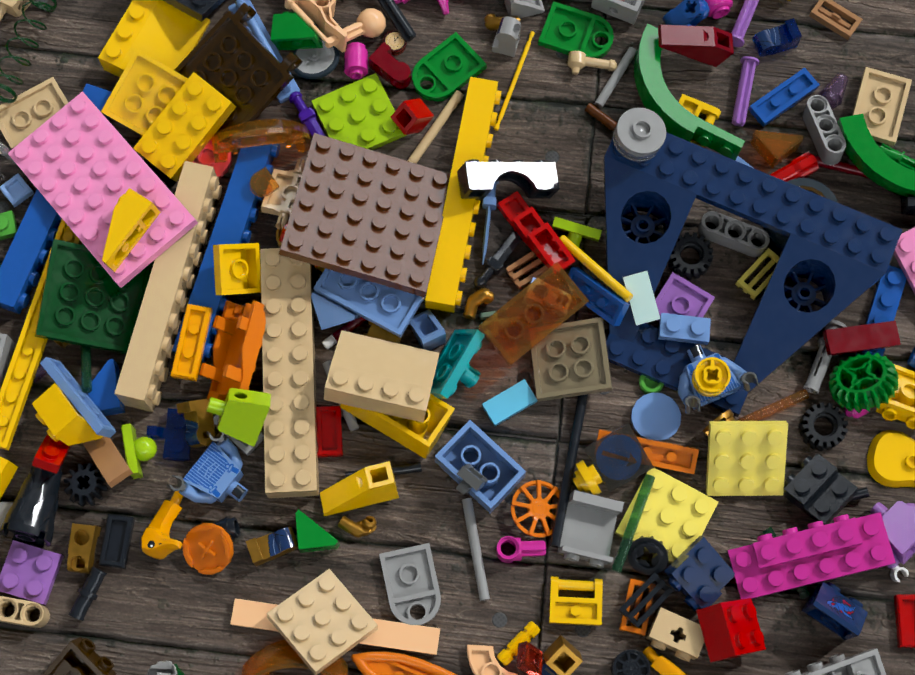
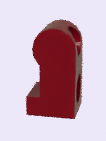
(389, 68)

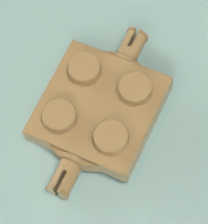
(282, 200)

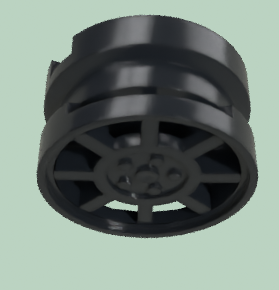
(630, 663)

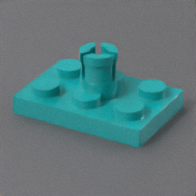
(454, 363)

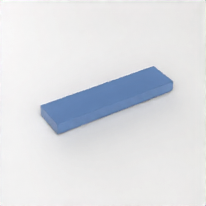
(78, 398)

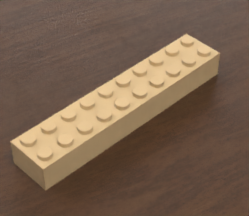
(167, 294)
(289, 377)

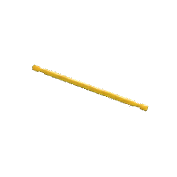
(514, 80)

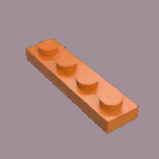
(666, 454)

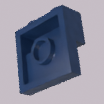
(699, 574)

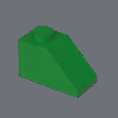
(292, 33)

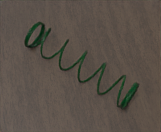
(48, 8)

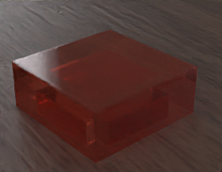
(529, 659)

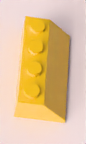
(412, 434)

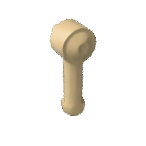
(577, 60)

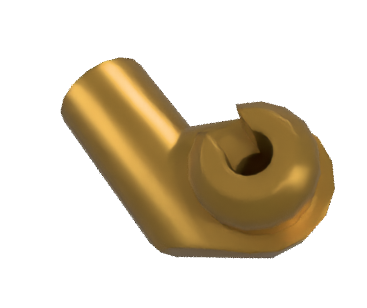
(474, 300)
(359, 528)

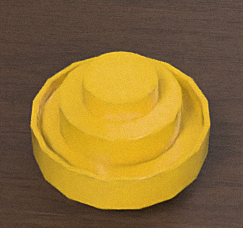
(587, 478)

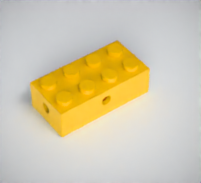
(184, 126)

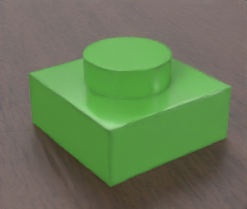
(7, 225)

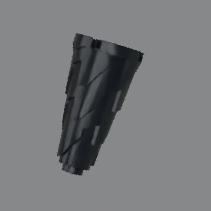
(34, 508)

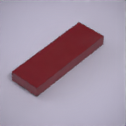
(861, 338)

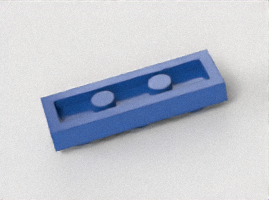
(783, 97)
(600, 298)

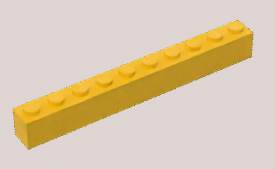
(458, 213)

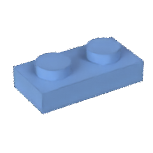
(684, 328)

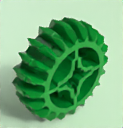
(865, 387)

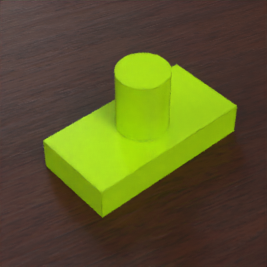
(576, 230)

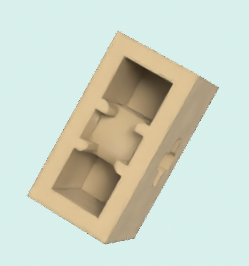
(669, 622)

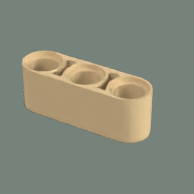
(22, 612)

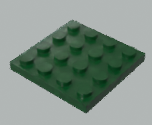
(85, 303)

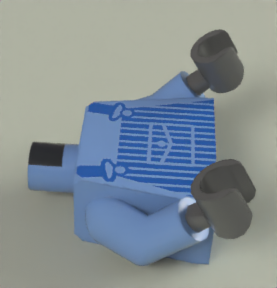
(692, 398)
(214, 474)

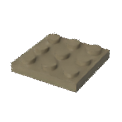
(572, 361)

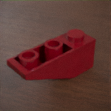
(699, 43)

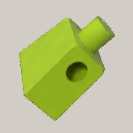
(241, 413)

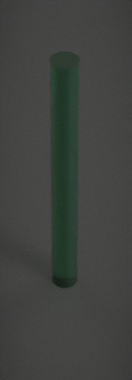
(633, 523)

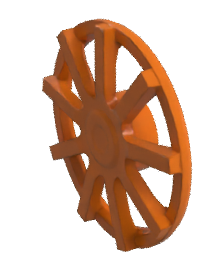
(537, 508)

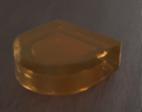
(263, 183)

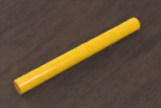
(596, 269)

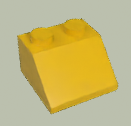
(62, 418)

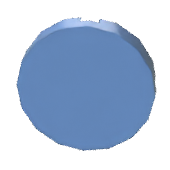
(655, 417)

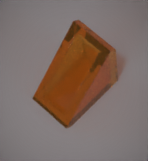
(775, 146)

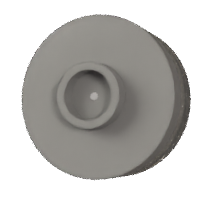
(639, 134)

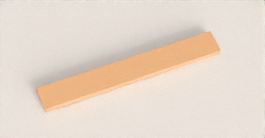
(389, 633)

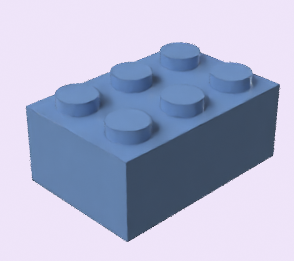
(475, 448)

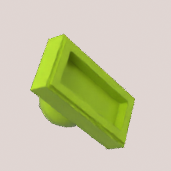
(137, 449)

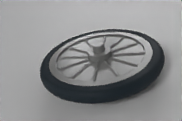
(317, 61)

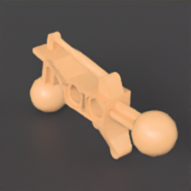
(369, 22)

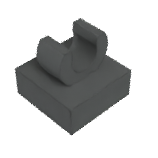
(471, 478)

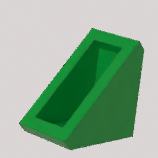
(312, 536)

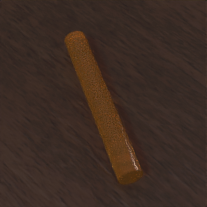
(776, 406)

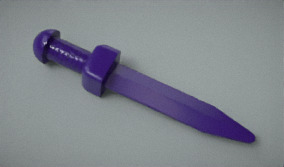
(306, 115)

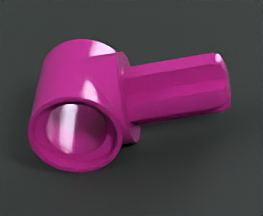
(522, 549)

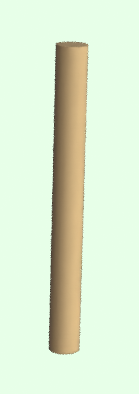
(436, 127)

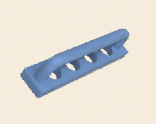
(260, 32)

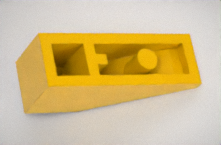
(128, 224)

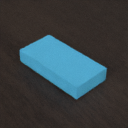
(509, 402)

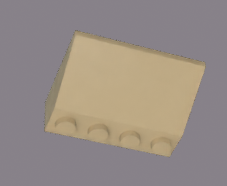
(381, 376)

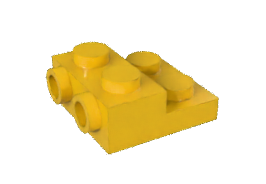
(237, 268)
(903, 404)

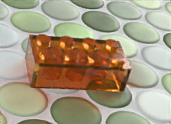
(533, 314)

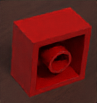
(731, 629)

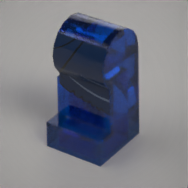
(777, 39)

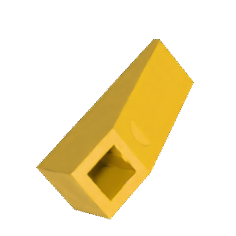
(361, 489)

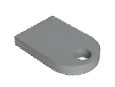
(411, 582)

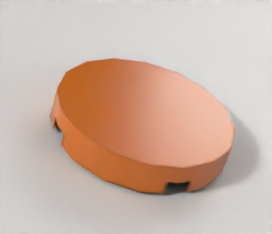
(208, 548)

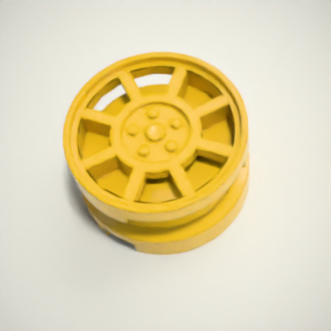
(711, 377)

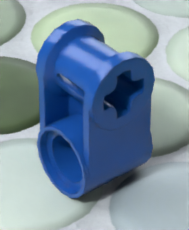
(684, 13)

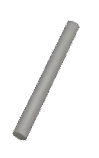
(475, 549)

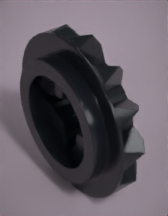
(643, 564)

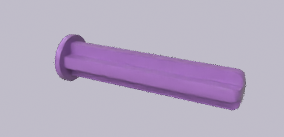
(743, 22)
(744, 90)

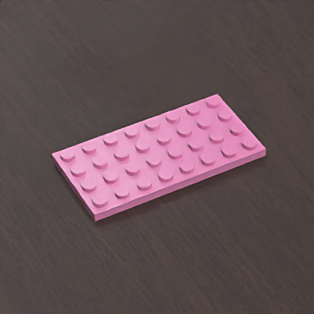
(82, 173)

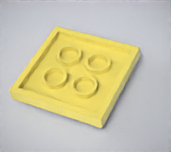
(746, 458)
(671, 514)

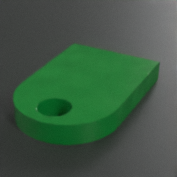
(575, 30)
(448, 69)

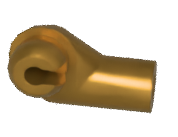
(493, 22)

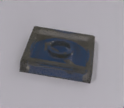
(618, 457)

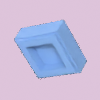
(16, 190)

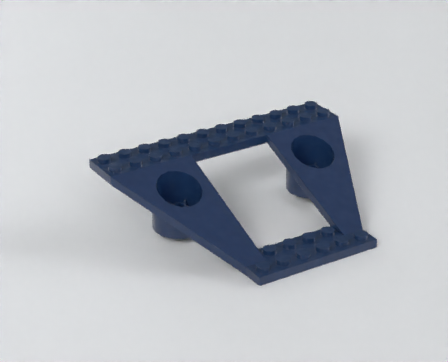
(825, 244)

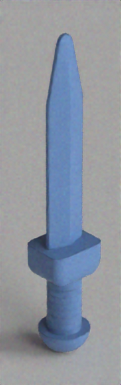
(489, 203)

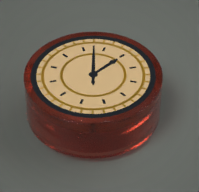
(395, 41)

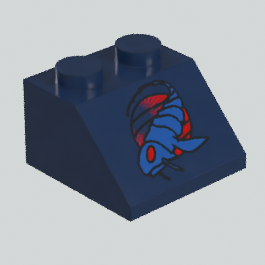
(835, 611)

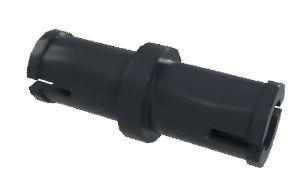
(87, 594)

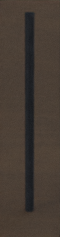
(568, 471)

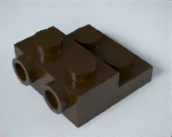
(80, 659)

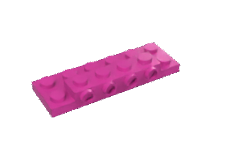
(811, 555)

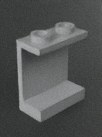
(589, 528)

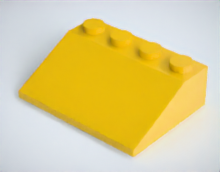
(154, 30)

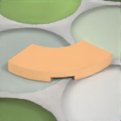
(483, 661)

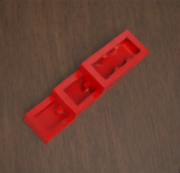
(534, 232)

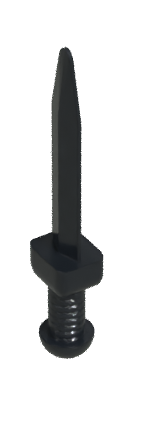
(495, 264)

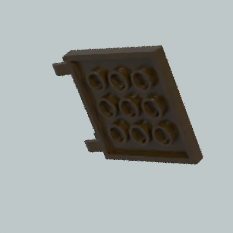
(239, 66)

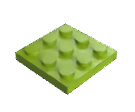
(358, 114)

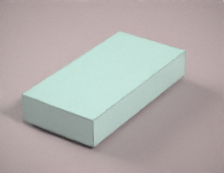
(643, 301)

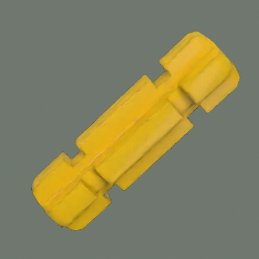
(507, 654)

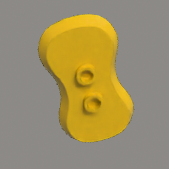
(892, 459)

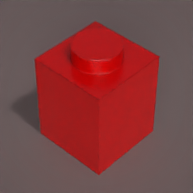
(412, 116)

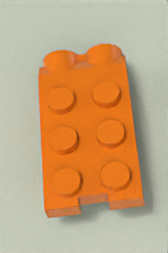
(235, 348)

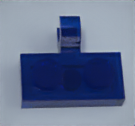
(174, 435)

